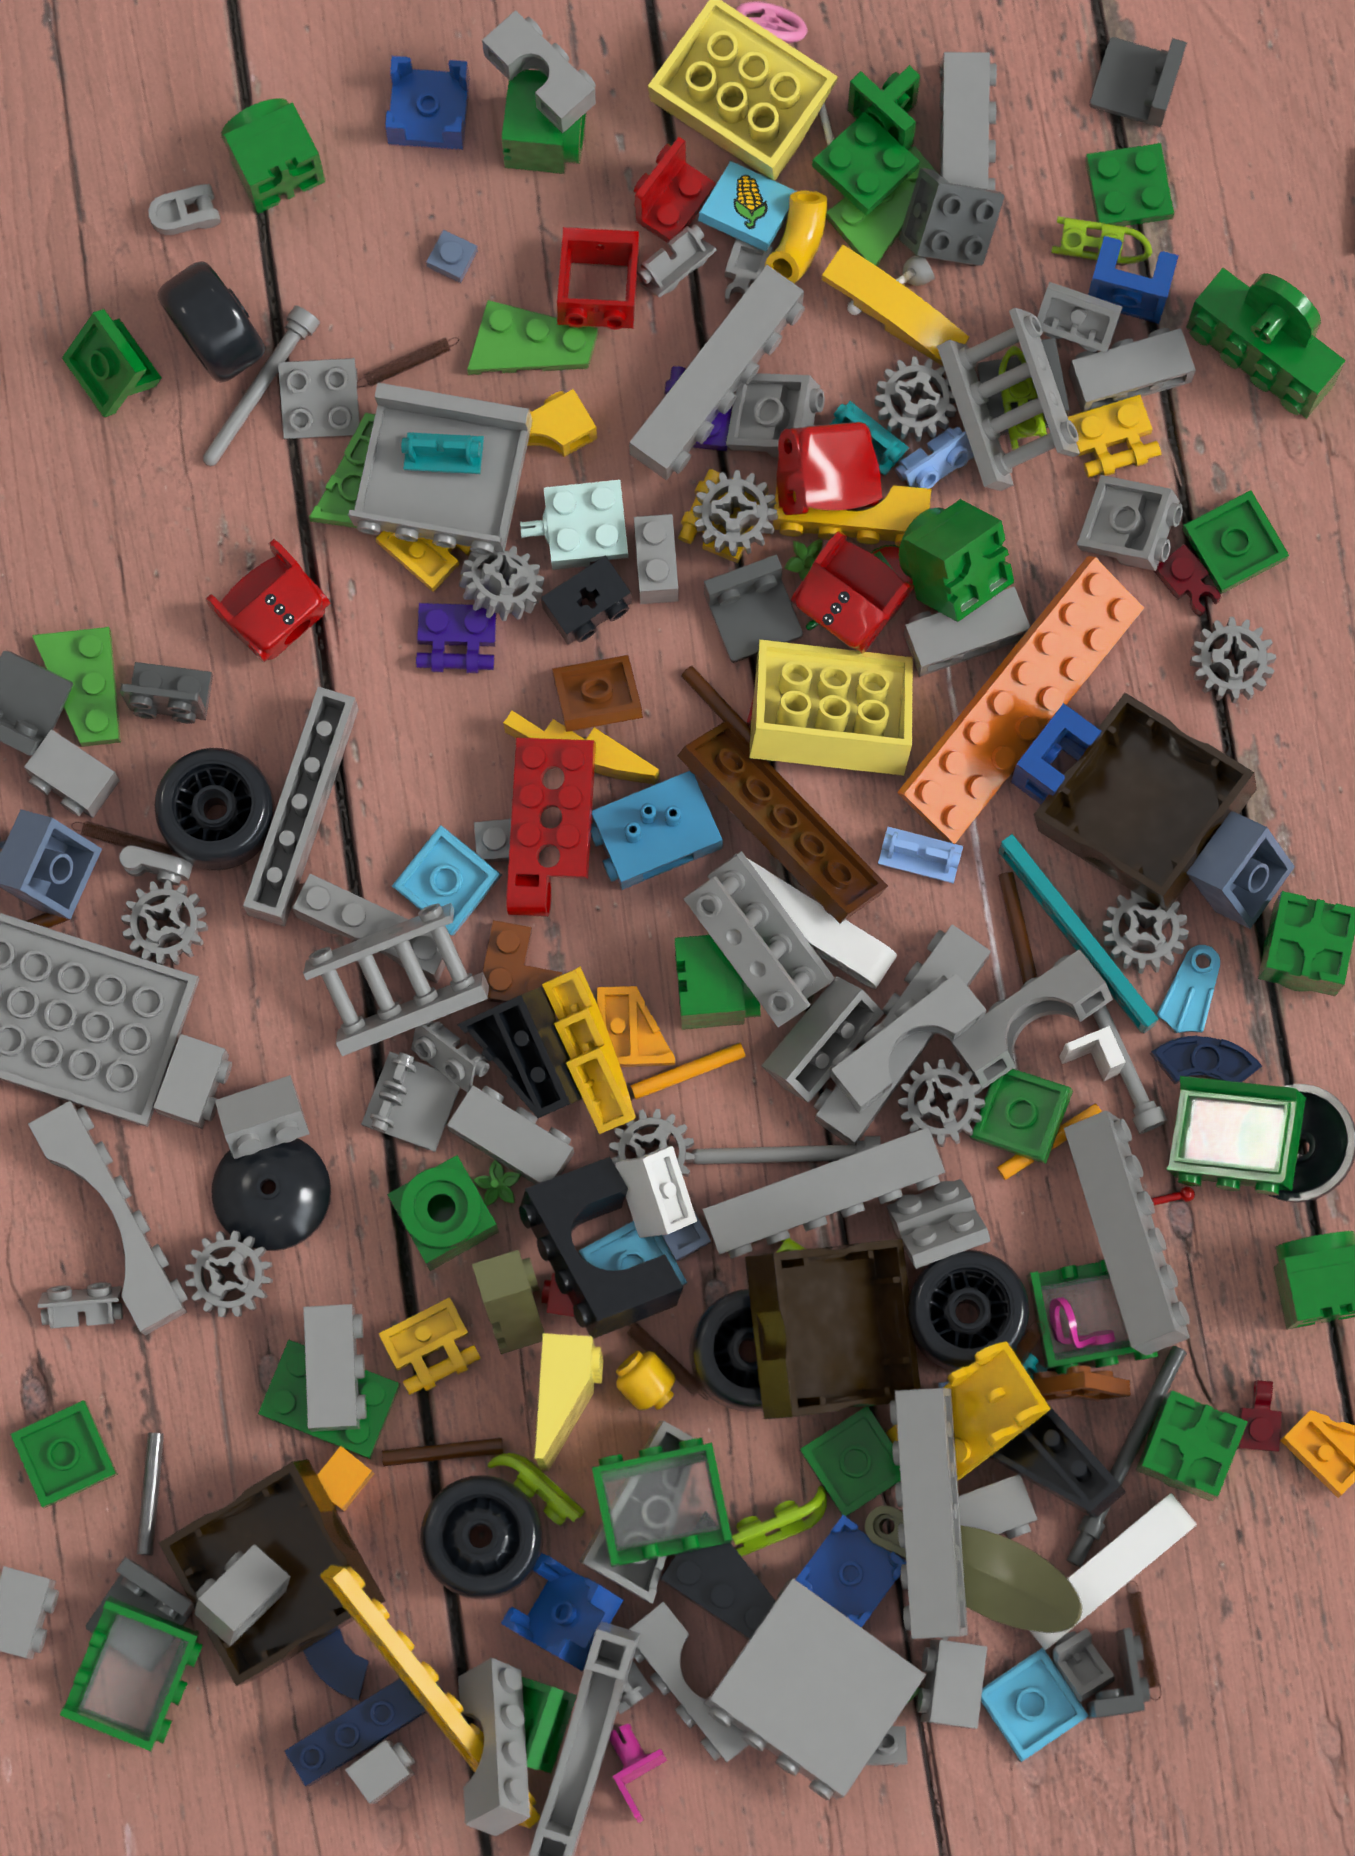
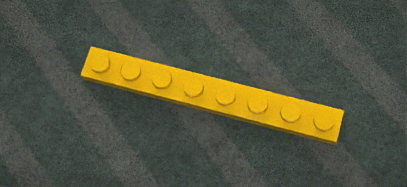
(417, 1676)

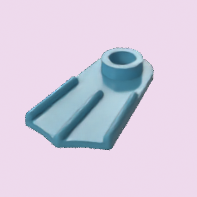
(1191, 992)

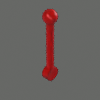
(1186, 1194)

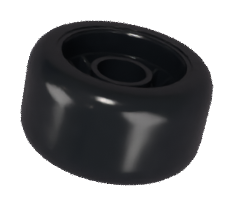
(211, 321)
(207, 780)
(972, 1279)
(716, 1353)
(486, 1570)

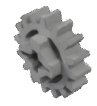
(902, 393)
(720, 511)
(502, 583)
(1217, 662)
(170, 908)
(1133, 941)
(959, 1096)
(660, 1137)
(218, 1289)

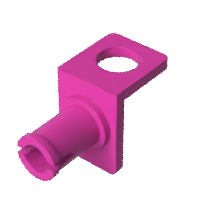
(634, 1763)

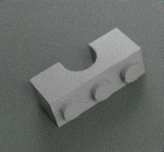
(520, 46)

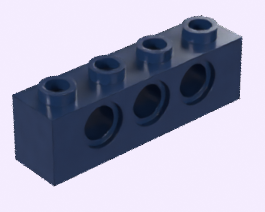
(354, 1732)

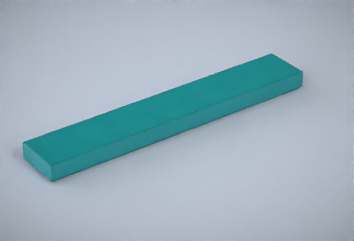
(1077, 933)

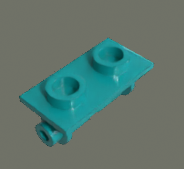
(886, 445)
(442, 453)

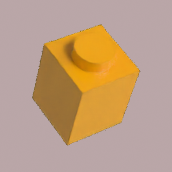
(344, 1478)

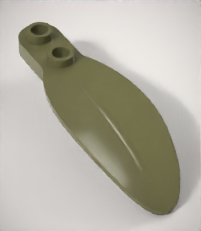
(1000, 1577)

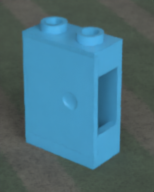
(655, 830)

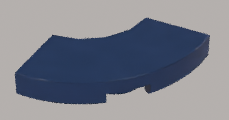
(1205, 1058)
(338, 1665)

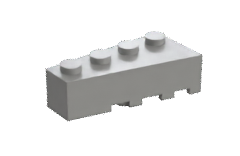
(967, 118)
(643, 1576)

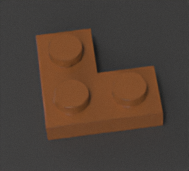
(506, 962)
(1082, 1384)

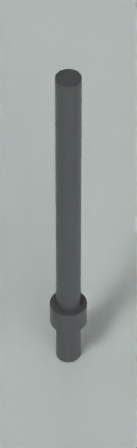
(1092, 1528)

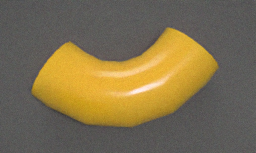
(801, 235)

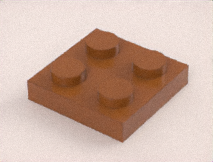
(597, 693)

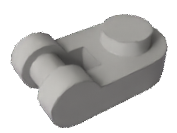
(170, 215)
(167, 867)

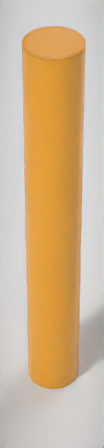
(687, 1071)
(1019, 1162)

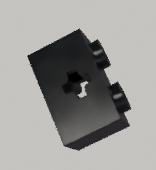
(596, 583)

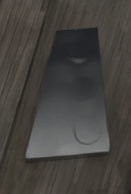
(527, 1050)
(1061, 1464)
(722, 1586)

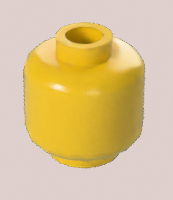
(645, 1380)

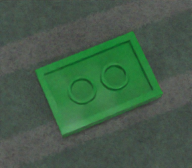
(287, 1403)

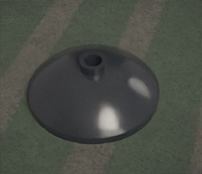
(1331, 1146)
(277, 1218)

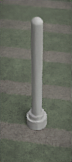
(298, 327)
(1147, 1113)
(782, 1154)

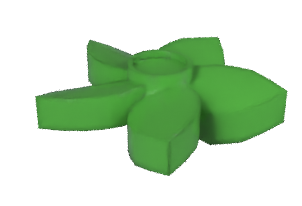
(804, 557)
(498, 1184)

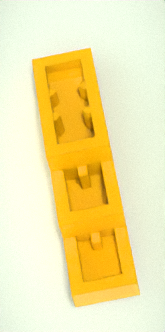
(891, 303)
(610, 756)
(590, 1050)

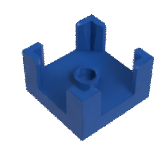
(427, 105)
(1137, 294)
(1063, 732)
(851, 1571)
(564, 1613)

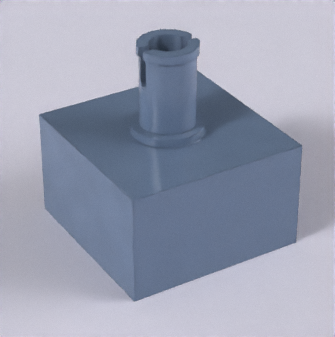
(46, 863)
(1240, 869)

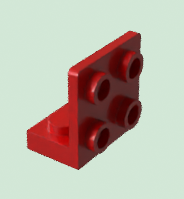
(671, 193)

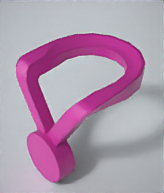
(1093, 1338)

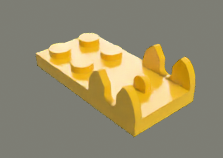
(990, 1405)

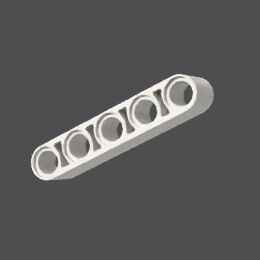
(837, 943)
(1126, 1558)

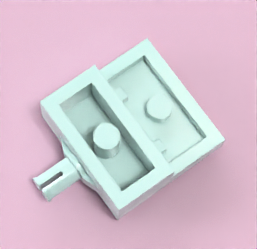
(581, 523)

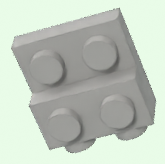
(769, 407)
(1130, 522)
(937, 1223)

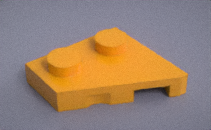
(632, 1028)
(1324, 1449)

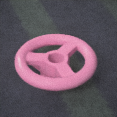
(772, 20)

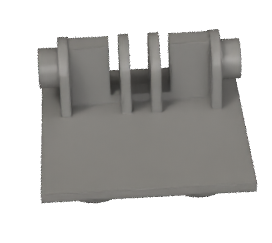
(319, 398)
(411, 1101)

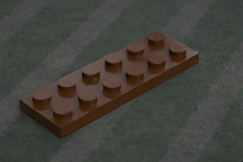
(783, 822)

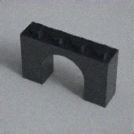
(599, 1297)

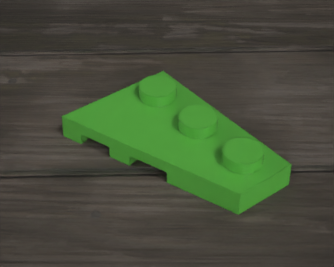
(876, 232)
(525, 340)
(344, 485)
(89, 663)

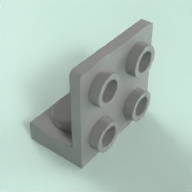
(1078, 317)

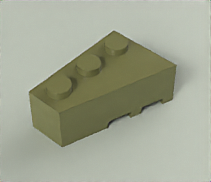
(507, 1294)

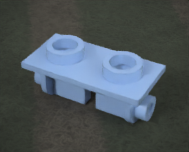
(950, 452)
(920, 855)

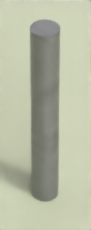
(150, 1494)

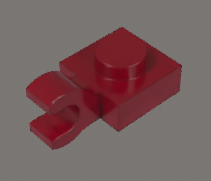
(1263, 1424)

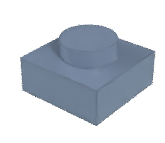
(452, 256)
(687, 1240)

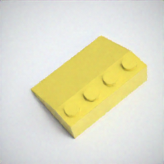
(742, 88)
(832, 707)
(566, 1385)

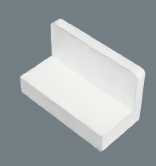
(1103, 1049)
(656, 1193)

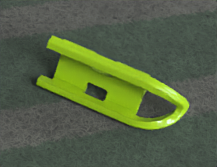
(1075, 238)
(1021, 394)
(534, 1481)
(787, 1518)

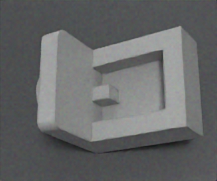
(1081, 1664)

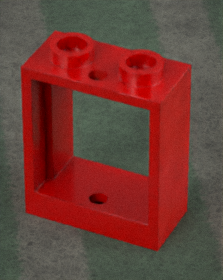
(584, 247)

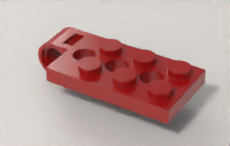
(528, 881)

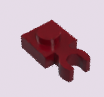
(1184, 575)

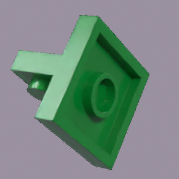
(888, 106)
(109, 363)
(545, 1721)

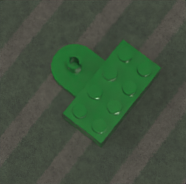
(1269, 336)

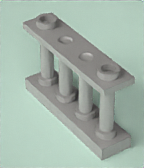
(973, 395)
(759, 939)
(395, 1017)

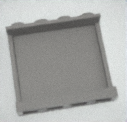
(442, 505)
(814, 1691)

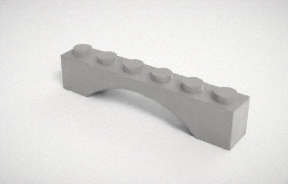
(146, 1287)
(585, 1741)

